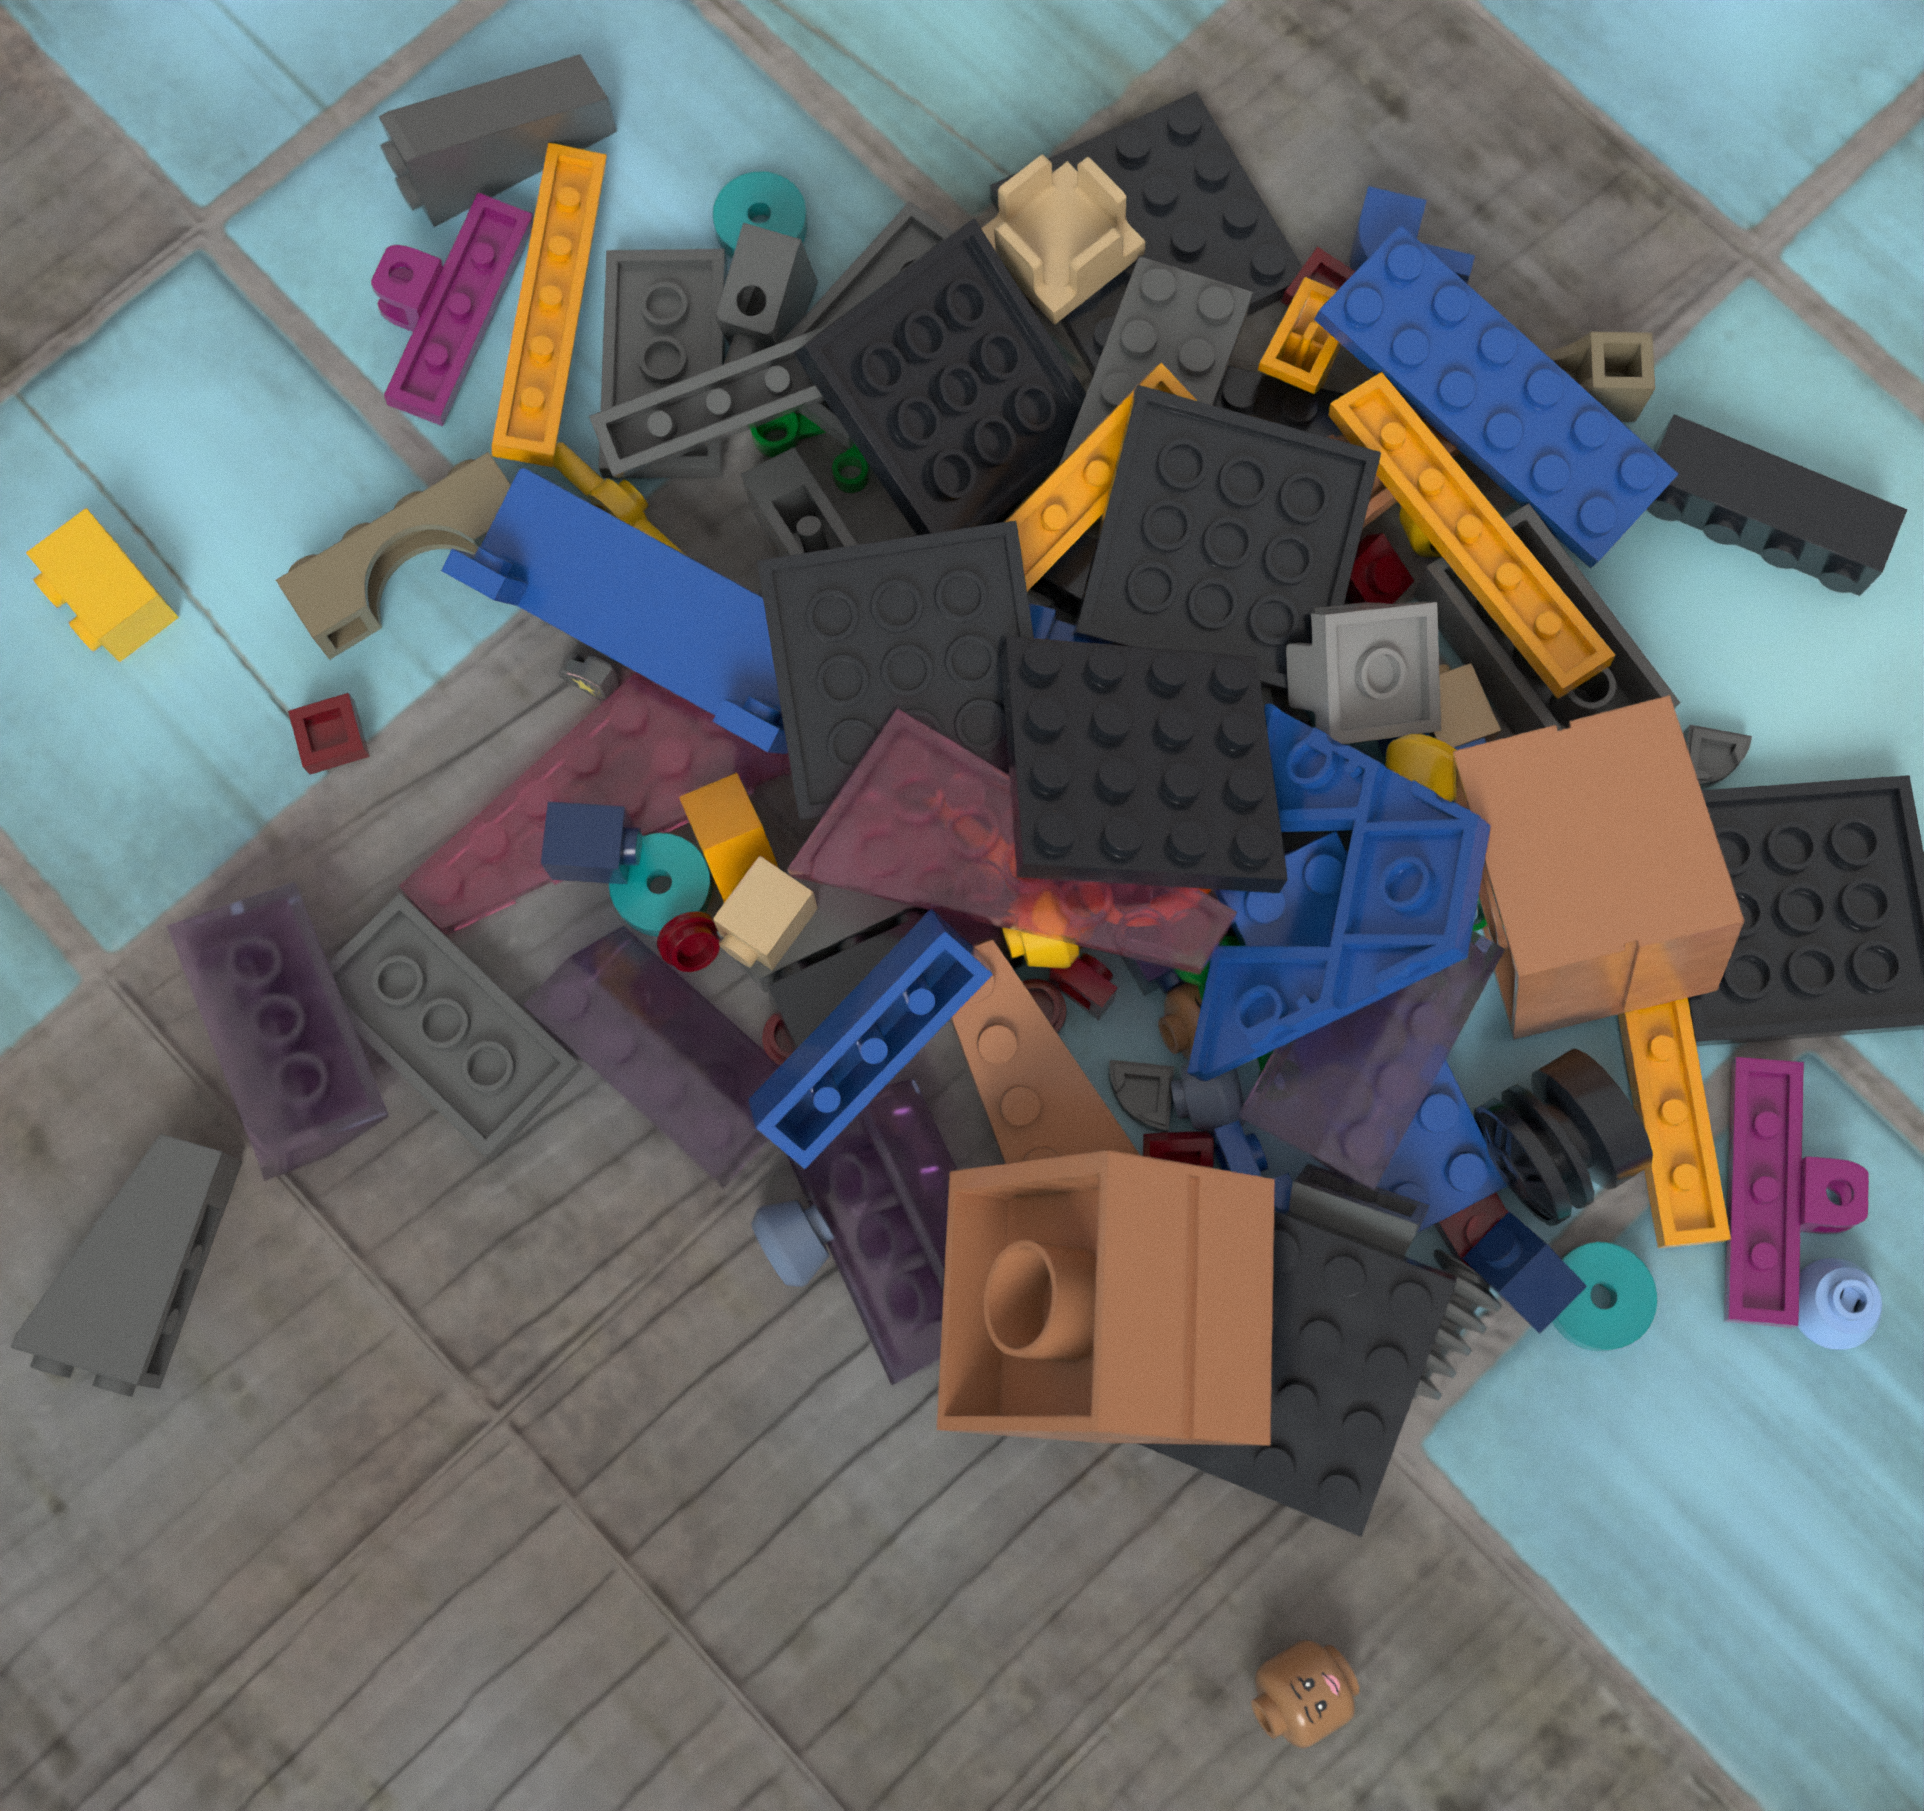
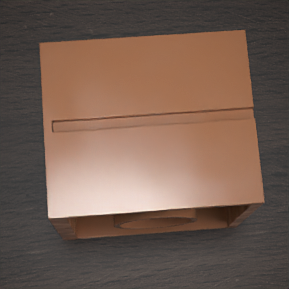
(1598, 868)
(1108, 1302)

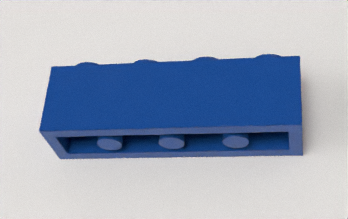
(868, 1039)

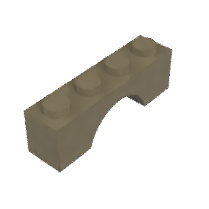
(1613, 369)
(343, 585)

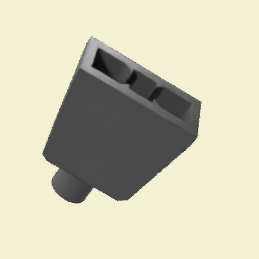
(764, 291)
(1356, 1210)

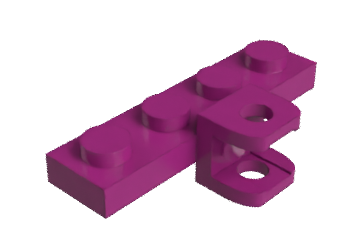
(447, 304)
(1777, 1193)

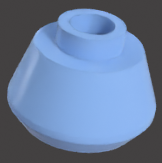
(1838, 1304)

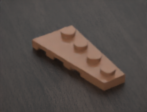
(1027, 1076)

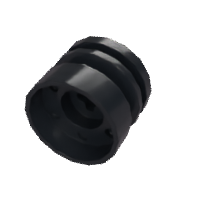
(1564, 1136)

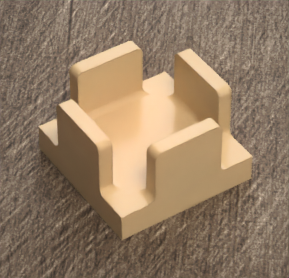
(1062, 233)

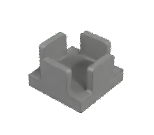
(1369, 671)

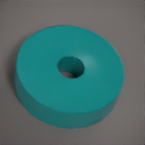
(758, 195)
(690, 887)
(1631, 1298)

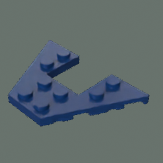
(1399, 910)

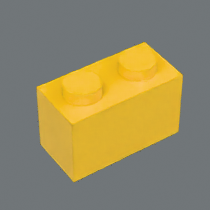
(101, 585)

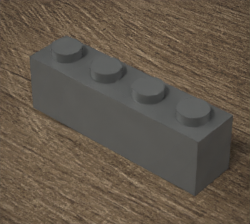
(705, 408)

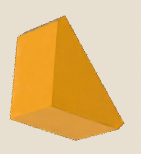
(1301, 347)
(727, 831)

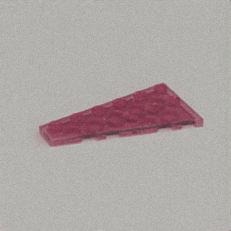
(629, 752)
(938, 833)

